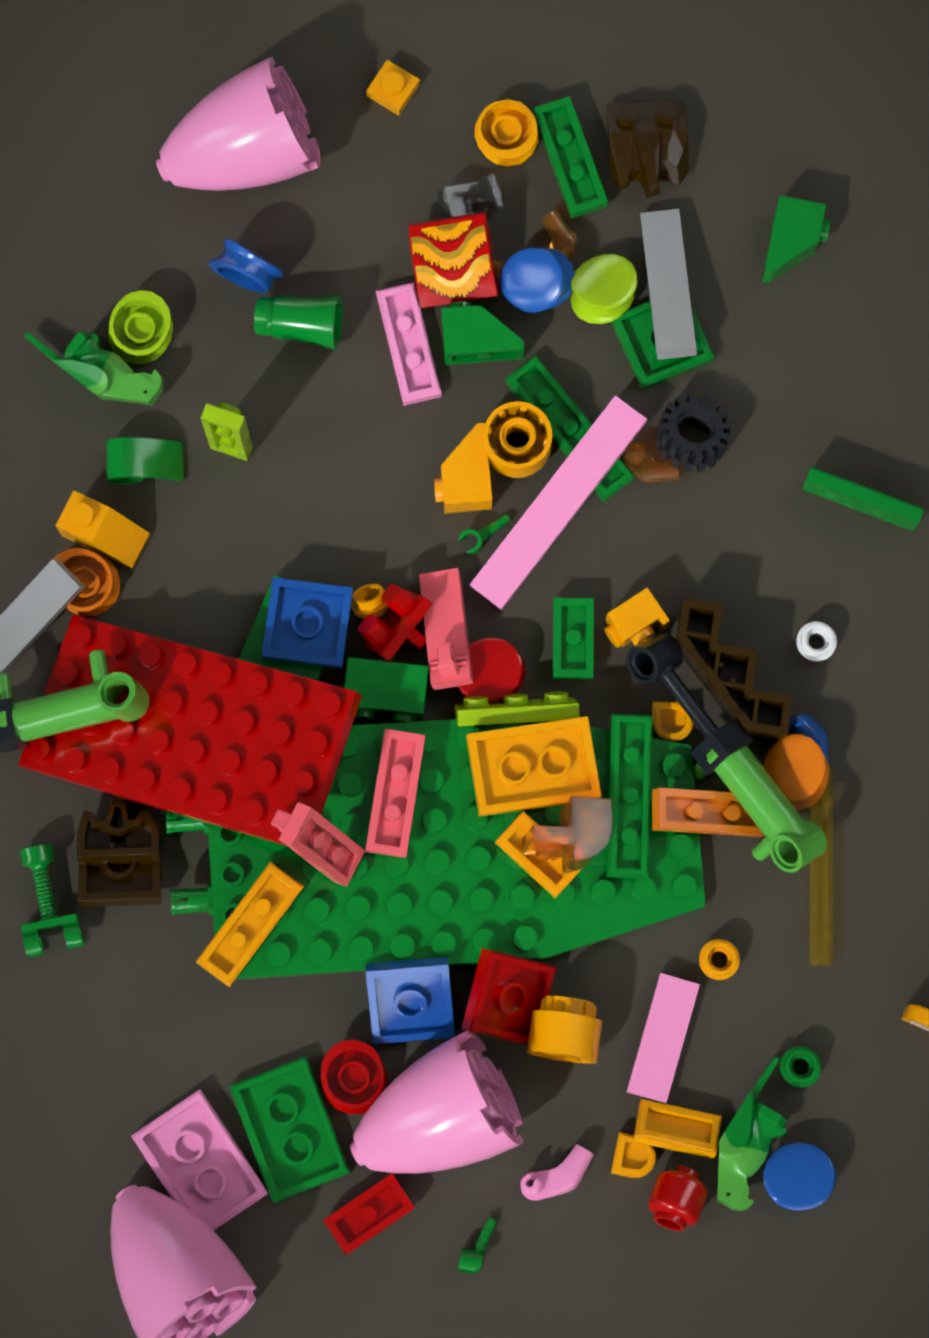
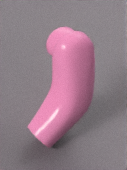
(557, 1180)

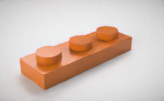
(700, 813)

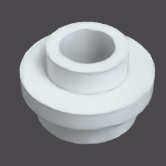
(819, 629)

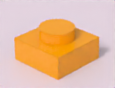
(393, 87)

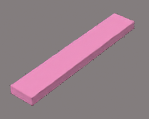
(558, 503)

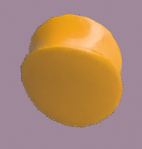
(507, 132)

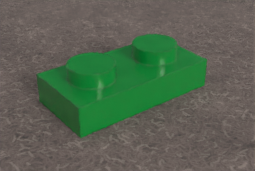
(573, 638)

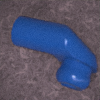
(808, 726)

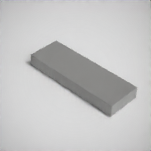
(35, 610)

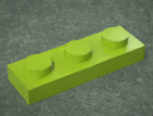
(227, 430)
(516, 709)

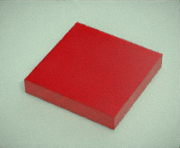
(506, 994)

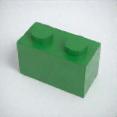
(388, 689)

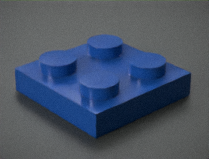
(307, 623)
(410, 1000)

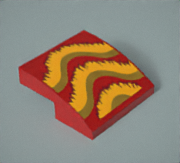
(453, 260)

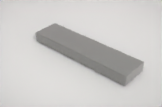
(668, 284)

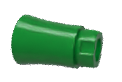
(301, 319)

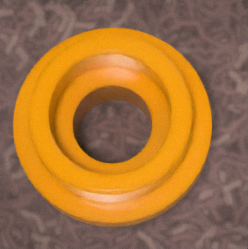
(368, 601)
(724, 947)

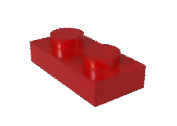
(369, 1214)

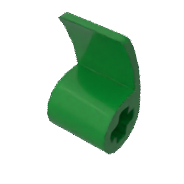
(134, 459)

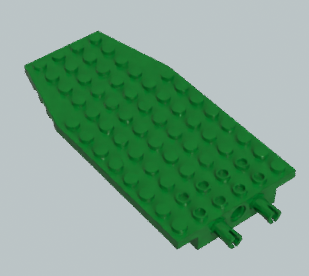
(455, 883)

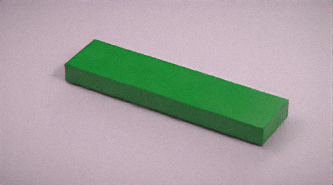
(537, 386)
(630, 796)

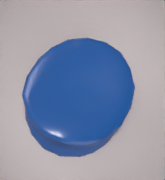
(245, 268)
(536, 279)
(799, 1176)

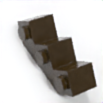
(730, 673)

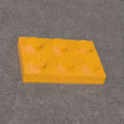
(532, 766)

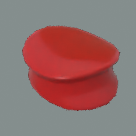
(495, 669)
(352, 1076)

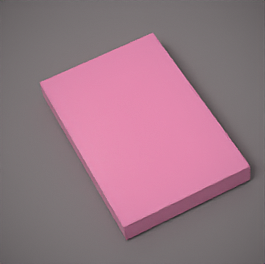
(200, 1161)

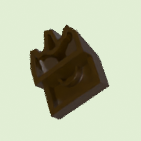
(647, 143)
(119, 859)

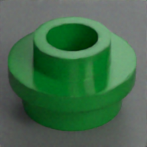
(813, 1066)

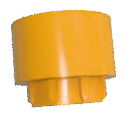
(520, 418)
(565, 1030)

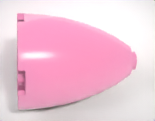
(242, 135)
(440, 1113)
(174, 1269)

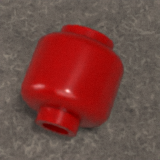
(677, 1198)

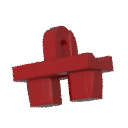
(399, 624)

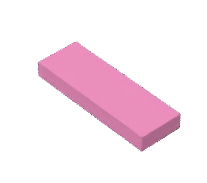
(408, 344)
(663, 1038)

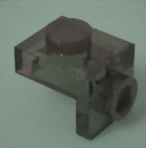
(472, 198)

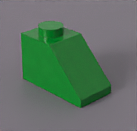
(794, 235)
(477, 336)

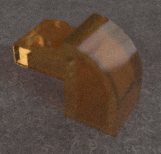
(578, 840)

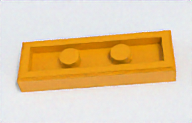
(249, 924)

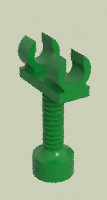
(38, 859)

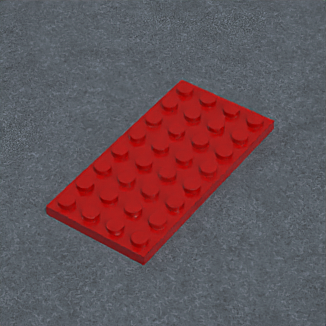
(217, 737)

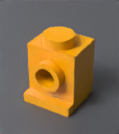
(635, 619)

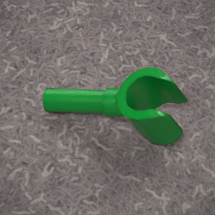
(484, 533)
(472, 1260)

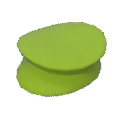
(603, 288)
(140, 327)

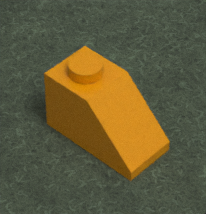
(466, 476)
(102, 530)

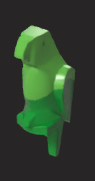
(104, 371)
(746, 1145)

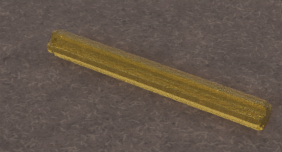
(822, 883)

